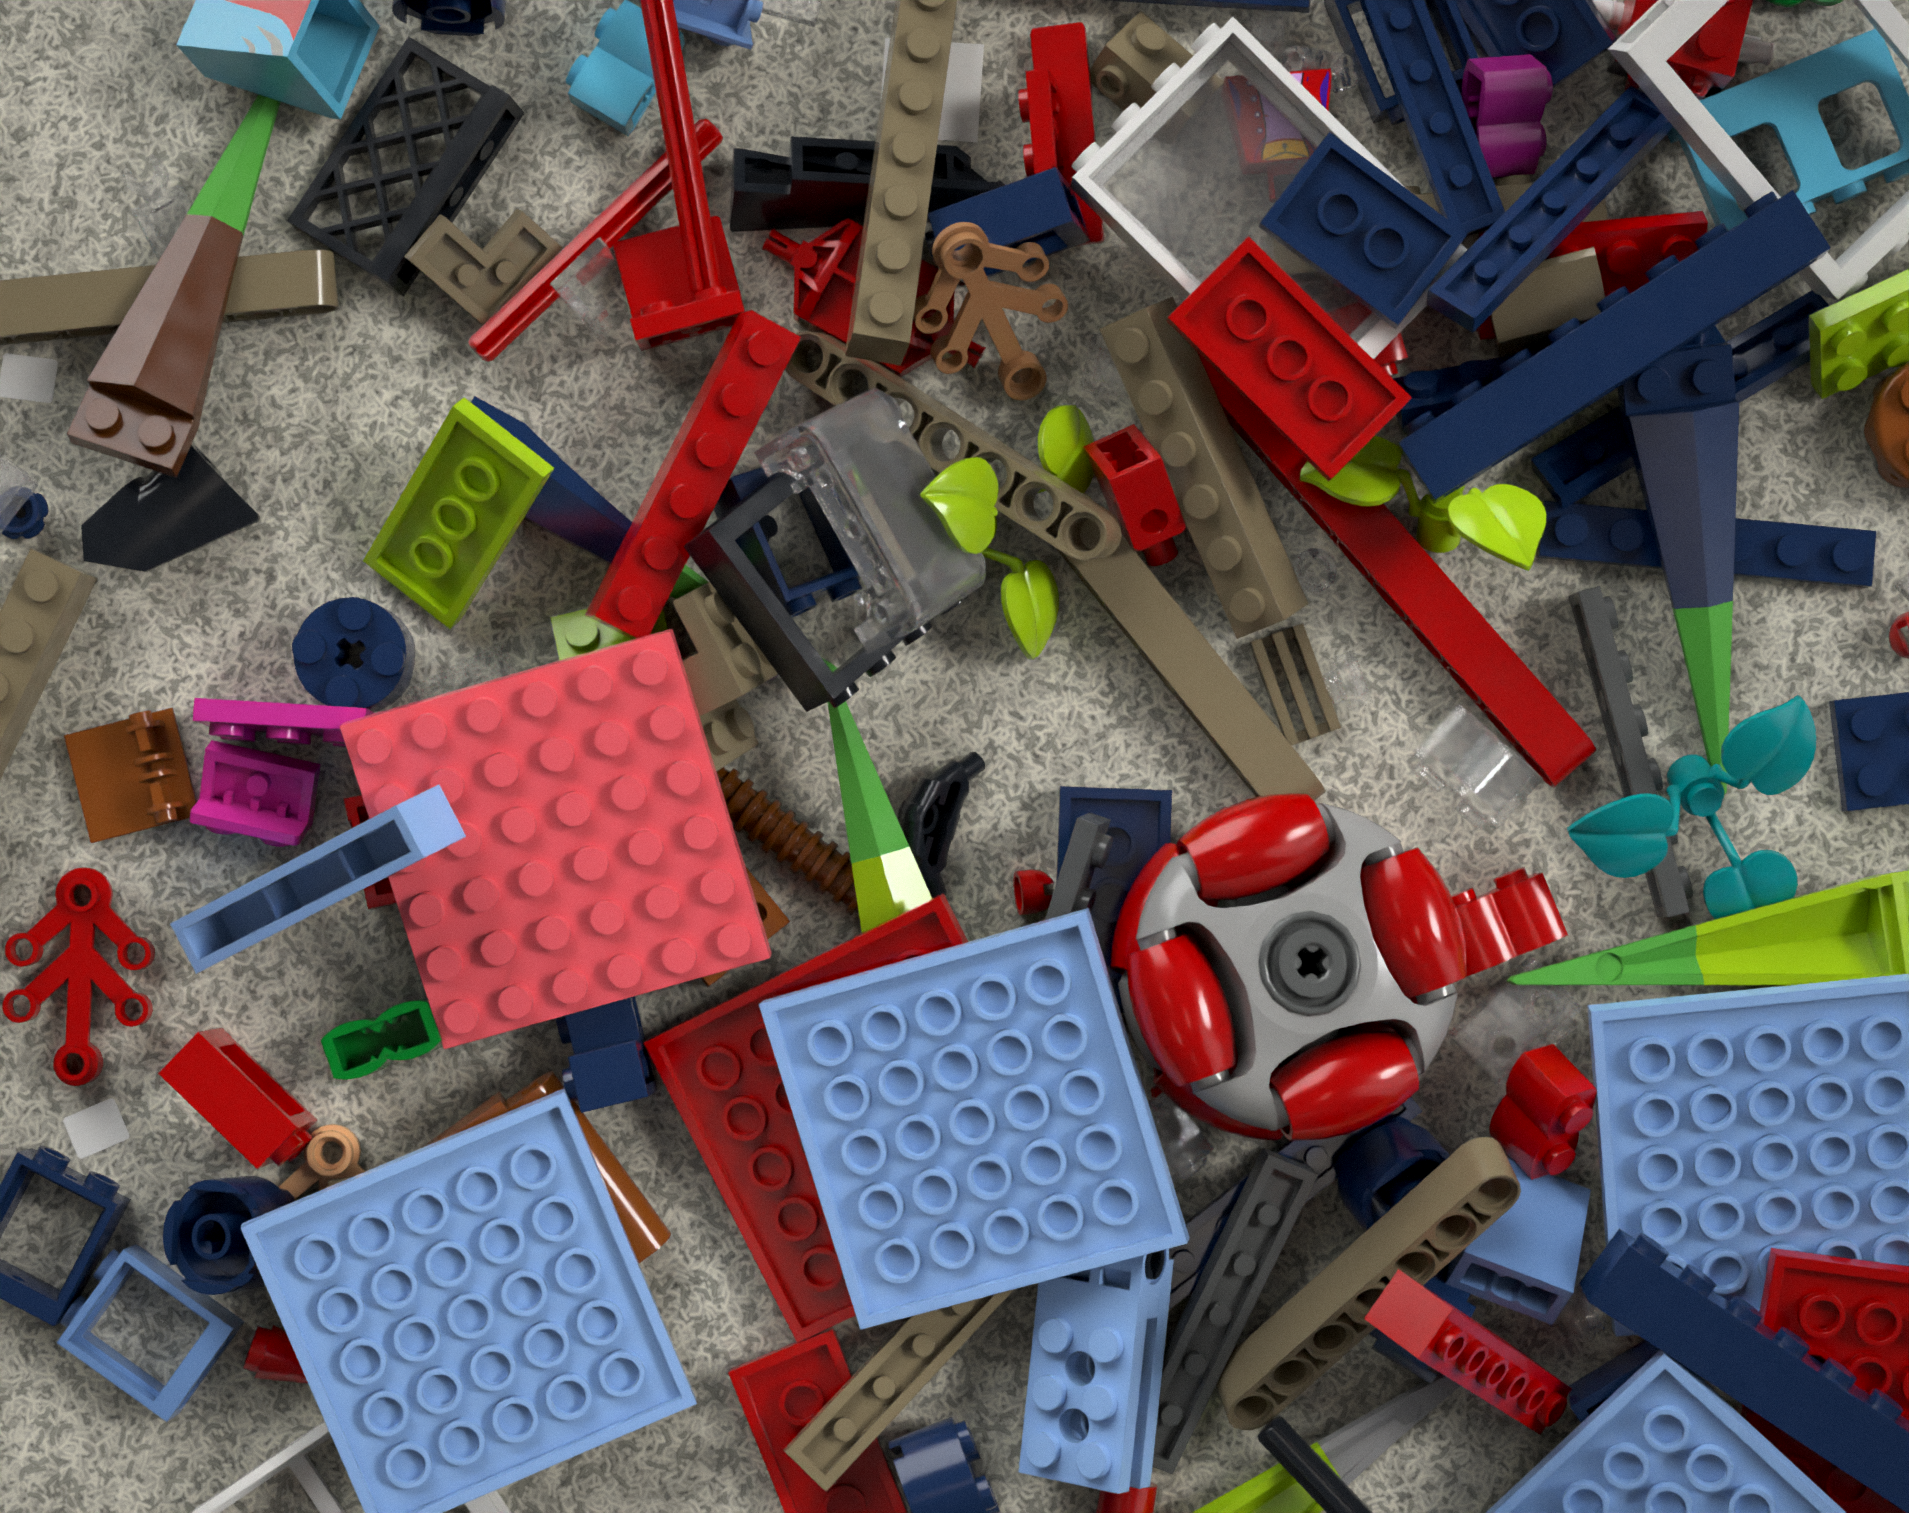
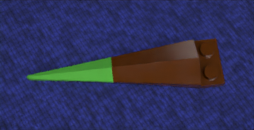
(158, 365)

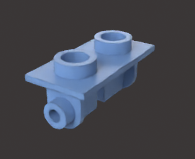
(719, 20)

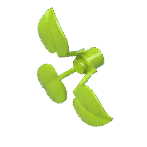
(965, 505)
(1498, 521)

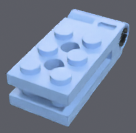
(1097, 1374)

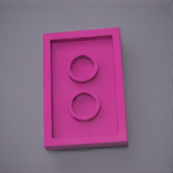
(280, 721)

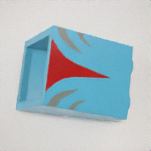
(283, 48)

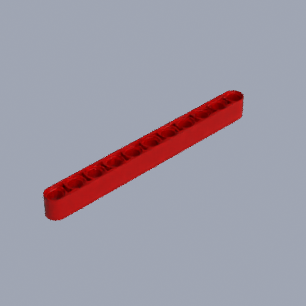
(1425, 603)

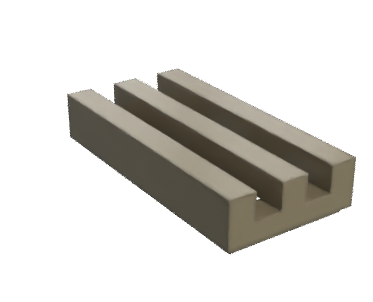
(1315, 677)

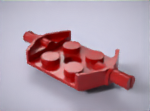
(826, 287)

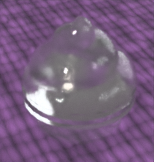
(1580, 1318)

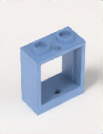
(84, 1313)

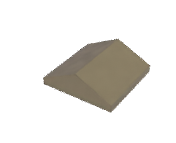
(1546, 300)

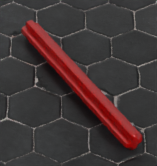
(681, 144)
(609, 226)

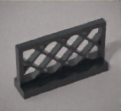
(449, 178)

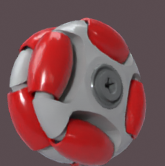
(1329, 977)

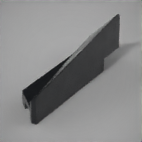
(830, 183)

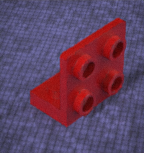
(660, 291)

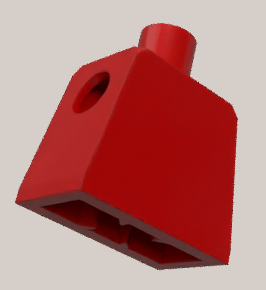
(1138, 493)

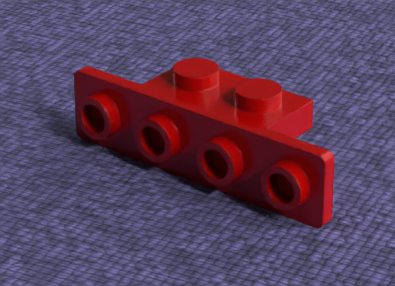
(1060, 108)

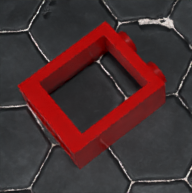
(239, 1098)

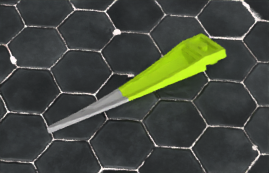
(1344, 1451)

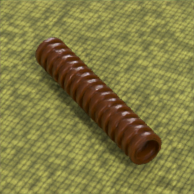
(789, 839)

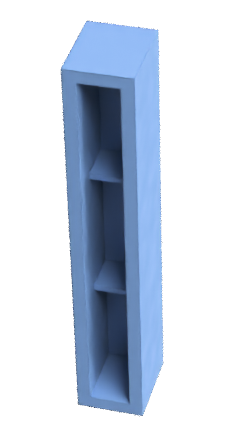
(318, 878)

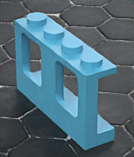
(1789, 104)

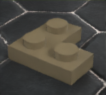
(486, 277)

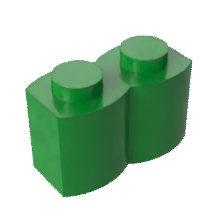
(374, 1042)

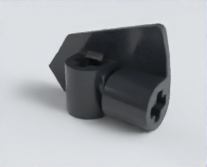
(165, 517)

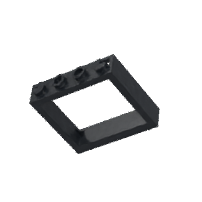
(765, 616)

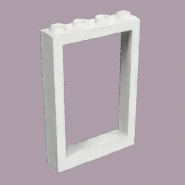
(1644, 57)

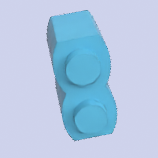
(618, 74)

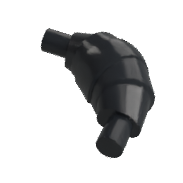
(932, 815)

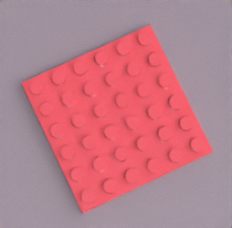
(588, 843)

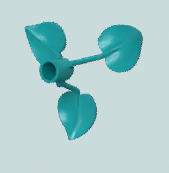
(1765, 749)

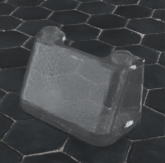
(869, 487)

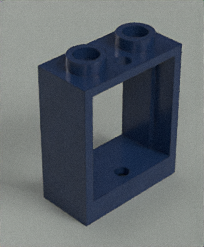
(1451, 30)
(1024, 211)
(753, 543)
(27, 1290)

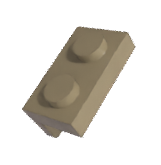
(1135, 61)

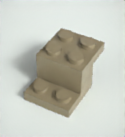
(721, 671)

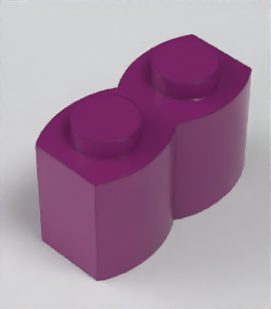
(1505, 108)

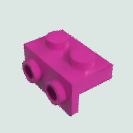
(256, 794)

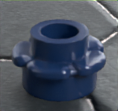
(32, 522)

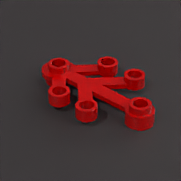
(81, 967)

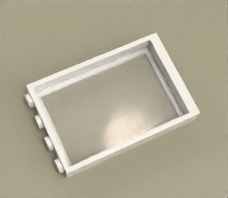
(1209, 164)

